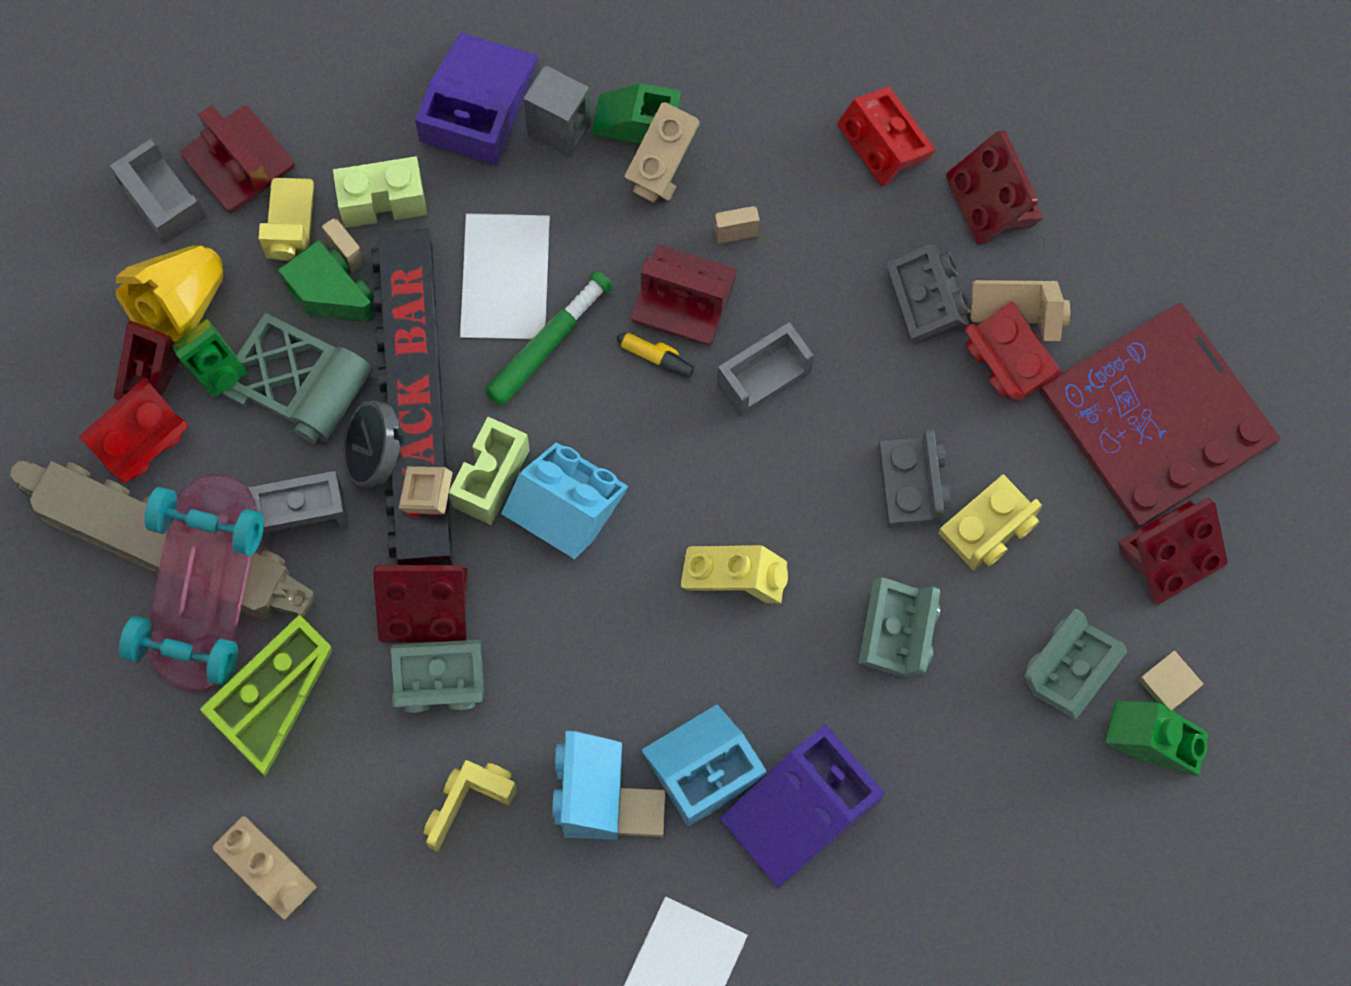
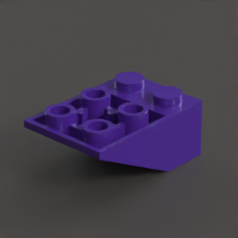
(475, 98)
(802, 806)

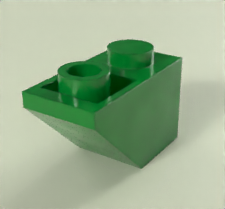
(630, 110)
(324, 288)
(209, 358)
(1157, 736)

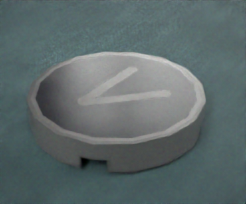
(369, 444)

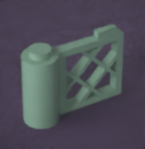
(327, 387)

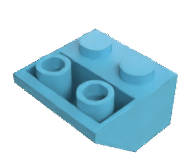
(564, 499)
(704, 764)
(590, 786)

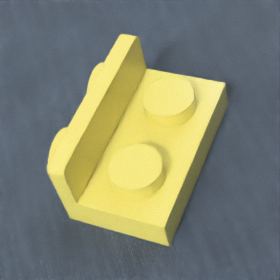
(989, 522)

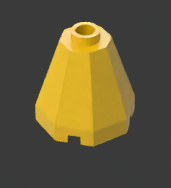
(171, 289)

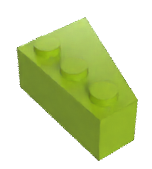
(268, 693)

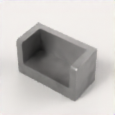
(557, 110)
(157, 191)
(765, 369)
(300, 502)

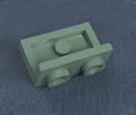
(899, 628)
(1073, 665)
(437, 675)

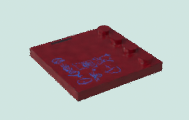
(1159, 415)

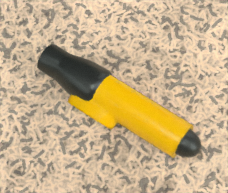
(659, 354)

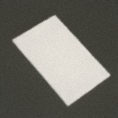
(504, 276)
(686, 950)

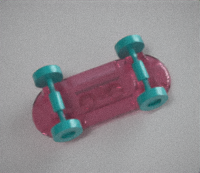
(199, 581)

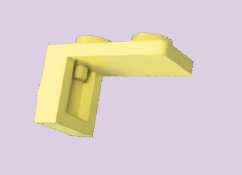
(288, 219)
(735, 568)
(490, 781)

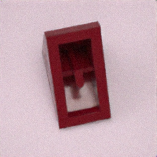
(145, 356)

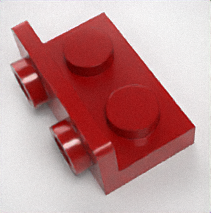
(884, 134)
(1012, 352)
(134, 432)

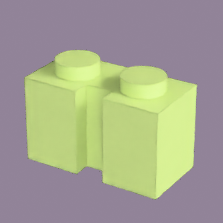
(379, 189)
(498, 459)

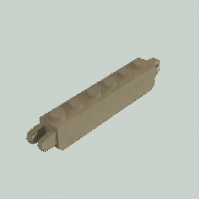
(116, 524)

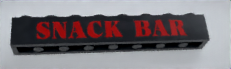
(412, 386)

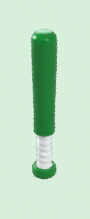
(527, 361)

